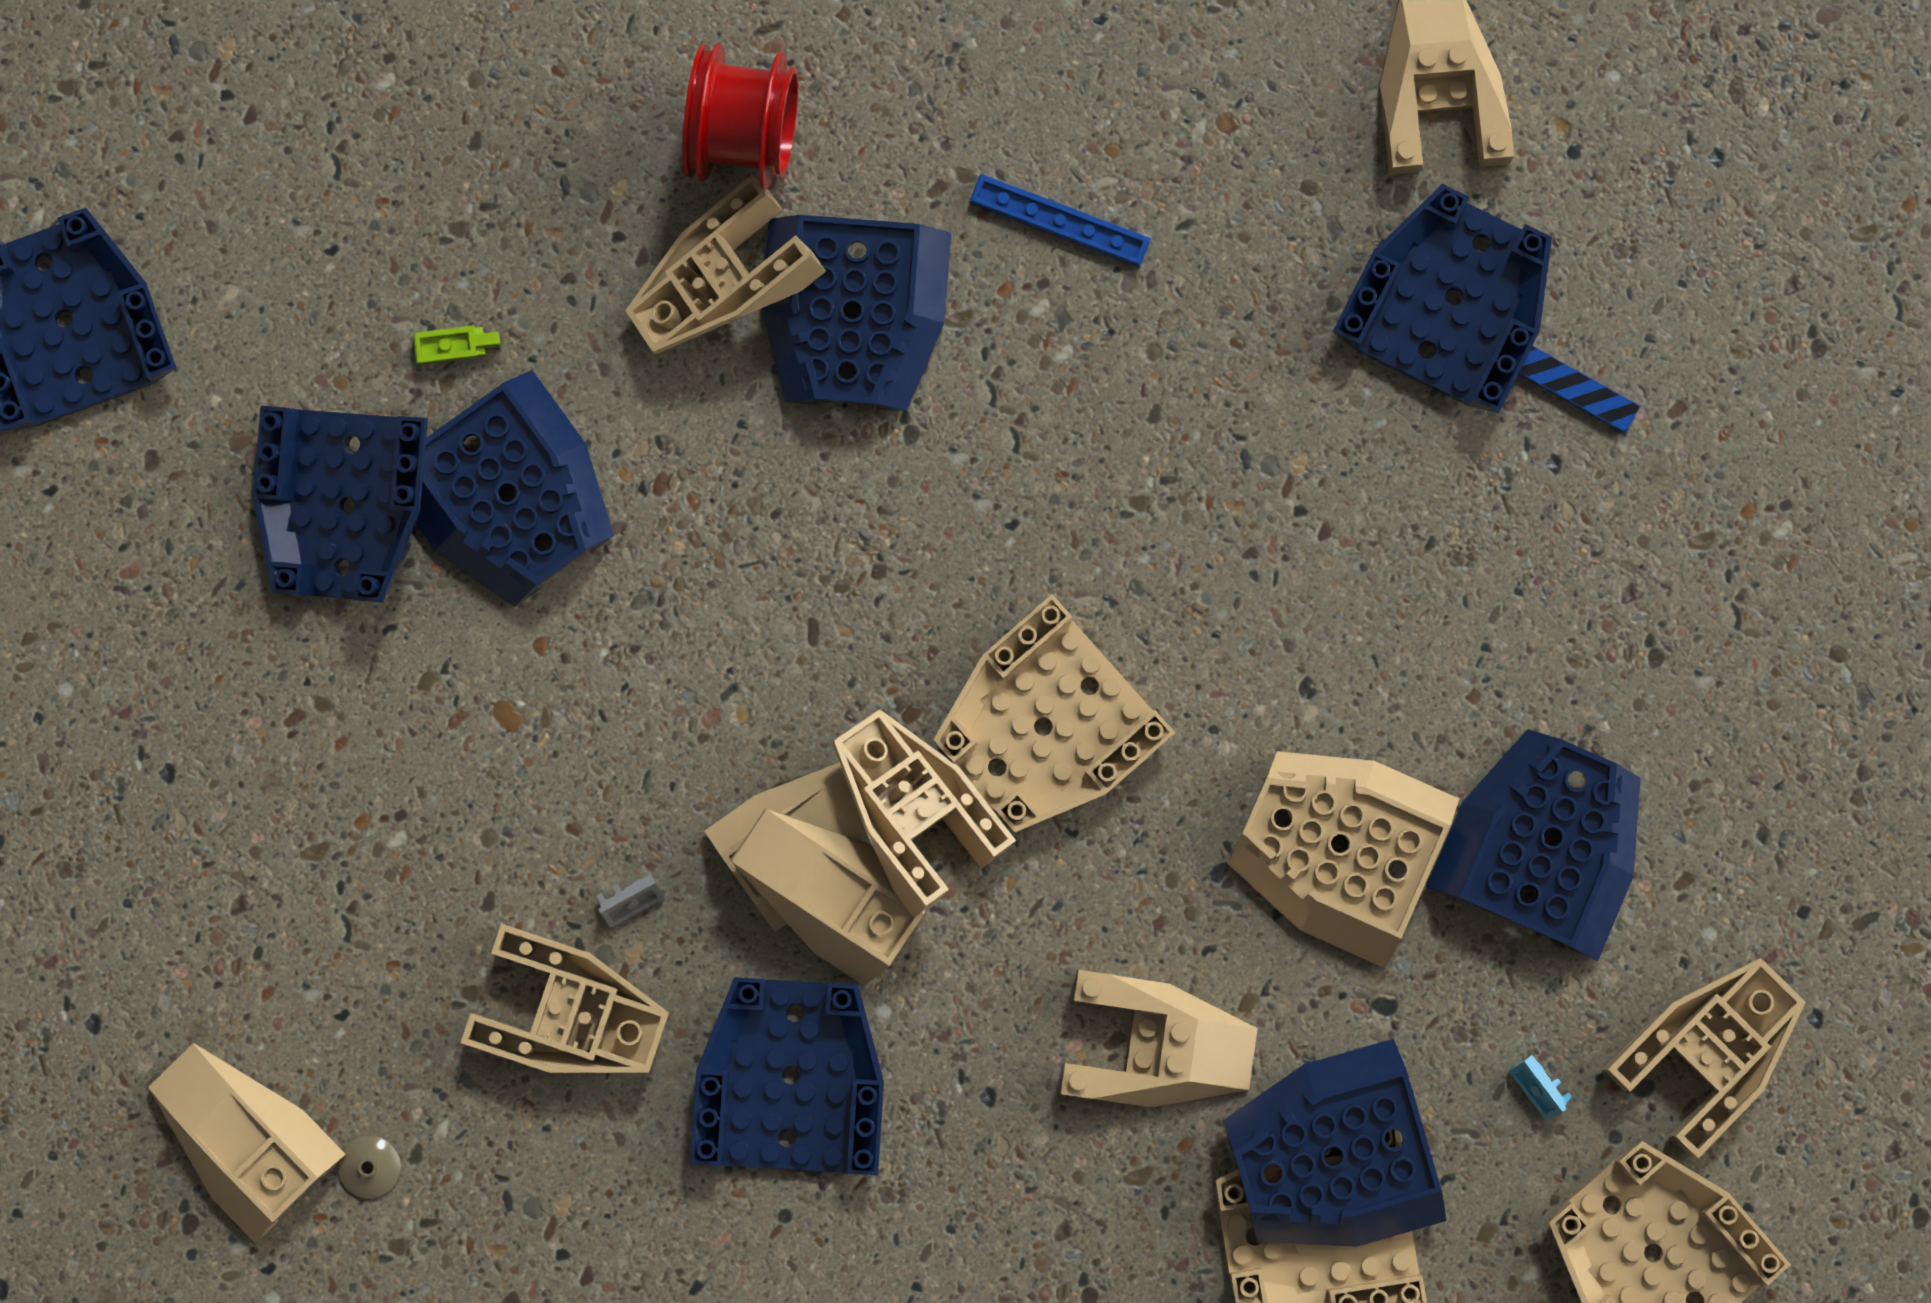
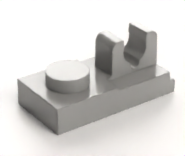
(630, 901)

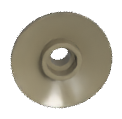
(385, 1167)

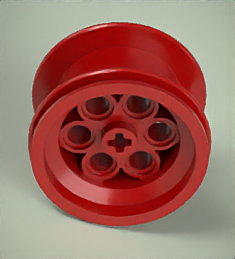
(739, 116)

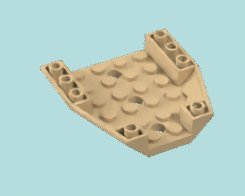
(1037, 676)
(1347, 894)
(1699, 1227)
(1314, 1273)

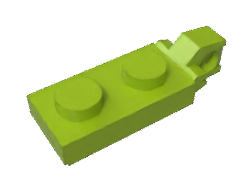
(453, 344)

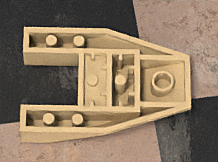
(1439, 65)
(706, 284)
(903, 791)
(585, 1018)
(1728, 1035)
(1176, 1046)

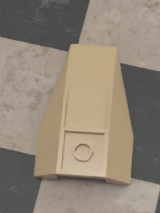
(816, 798)
(827, 892)
(242, 1139)

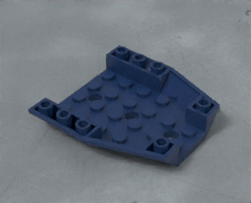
(901, 304)
(1405, 305)
(111, 328)
(557, 492)
(301, 493)
(1502, 847)
(747, 1103)
(1348, 1106)

